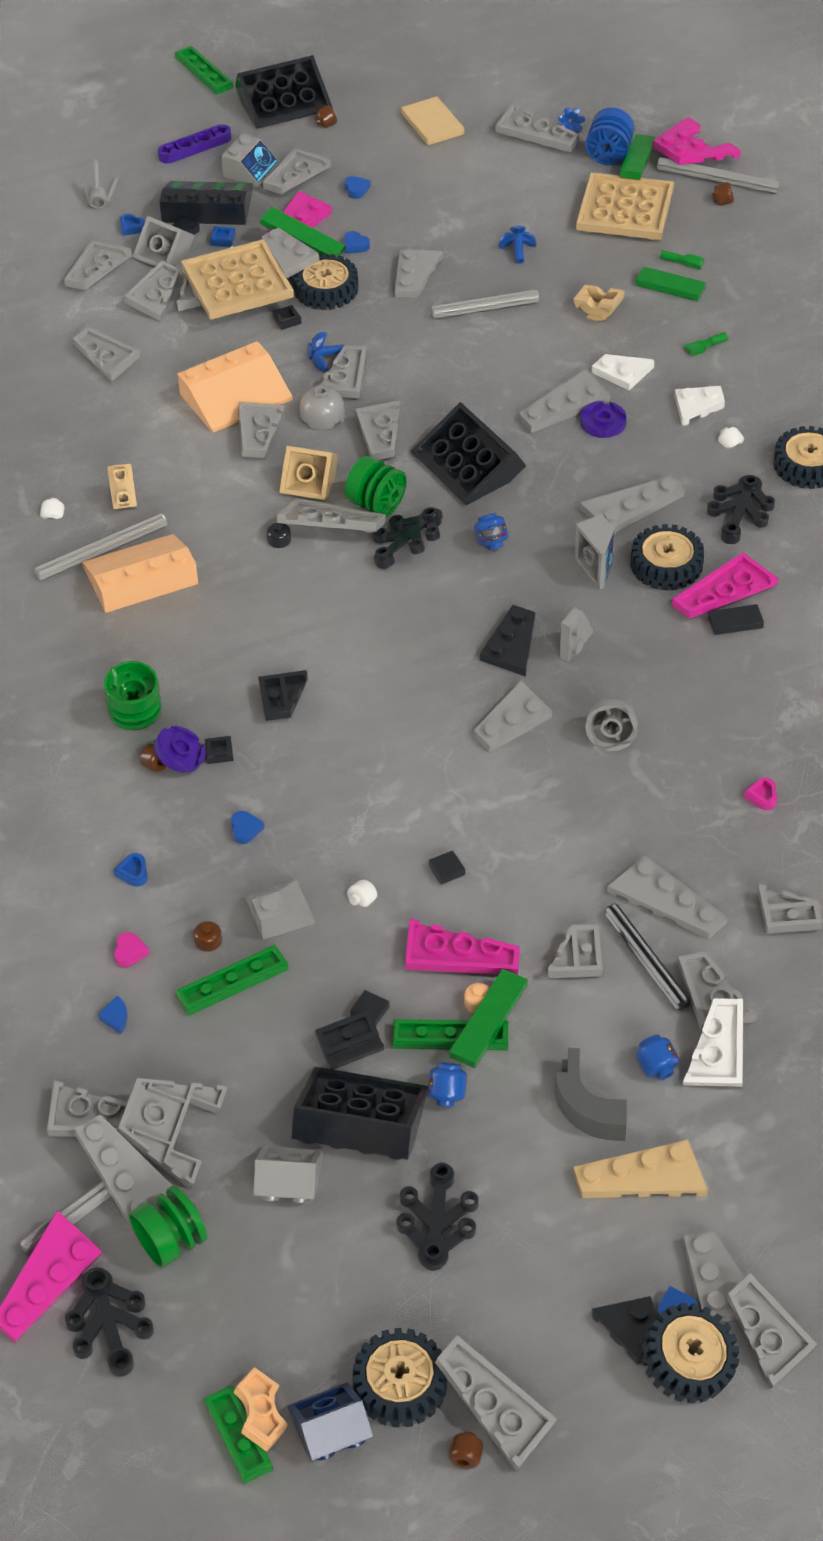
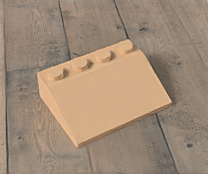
(235, 377)
(141, 572)

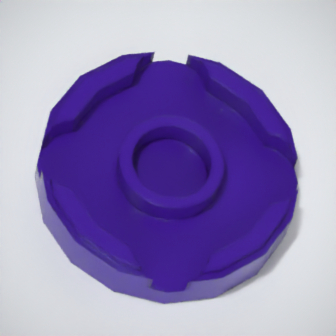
(603, 419)
(179, 749)

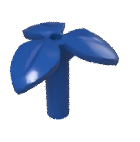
(518, 237)
(317, 350)

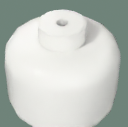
(730, 437)
(52, 509)
(362, 893)

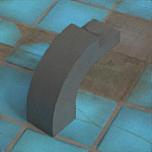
(585, 1111)

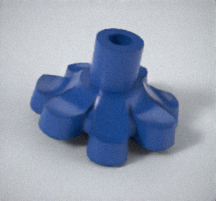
(575, 119)

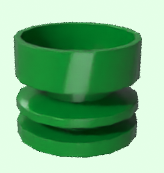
(375, 485)
(132, 695)
(173, 1224)

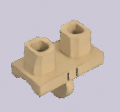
(122, 486)

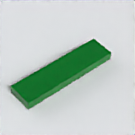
(204, 70)
(637, 157)
(312, 238)
(231, 980)
(488, 1018)
(437, 1034)

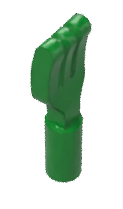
(689, 259)
(700, 346)

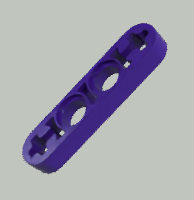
(215, 137)

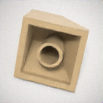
(308, 472)

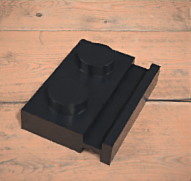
(349, 1039)

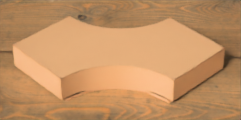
(263, 1420)

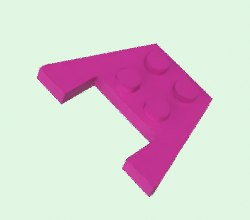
(685, 148)

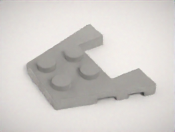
(155, 1117)

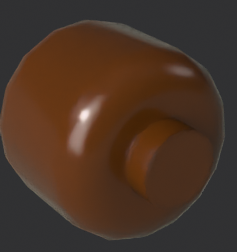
(326, 116)
(723, 194)
(150, 760)
(207, 936)
(465, 1450)

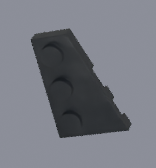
(511, 641)

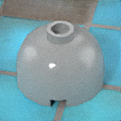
(321, 408)
(612, 724)

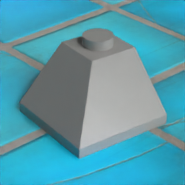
(279, 909)

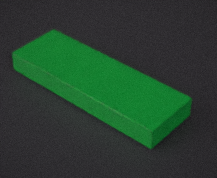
(670, 283)
(229, 1420)

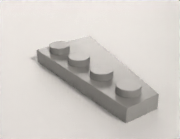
(633, 503)
(328, 515)

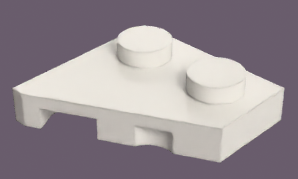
(622, 369)
(698, 402)

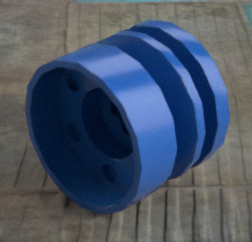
(610, 136)

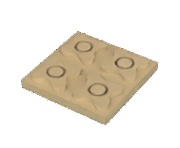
(625, 206)
(237, 279)

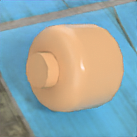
(474, 995)

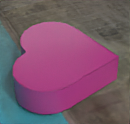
(762, 793)
(129, 950)

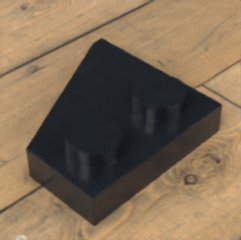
(281, 693)
(627, 1323)

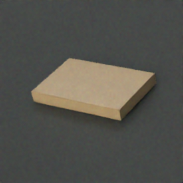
(432, 120)

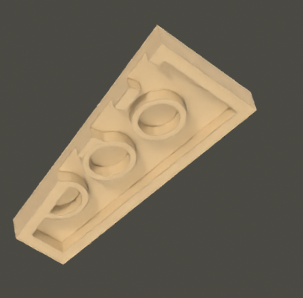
(656, 1170)

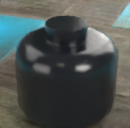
(278, 535)

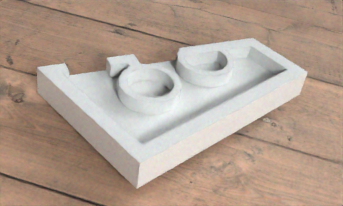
(720, 1047)

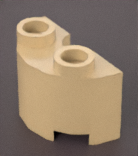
(597, 303)

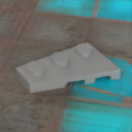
(289, 252)
(414, 270)
(154, 290)
(707, 982)

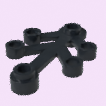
(748, 487)
(429, 519)
(437, 1220)
(106, 1317)

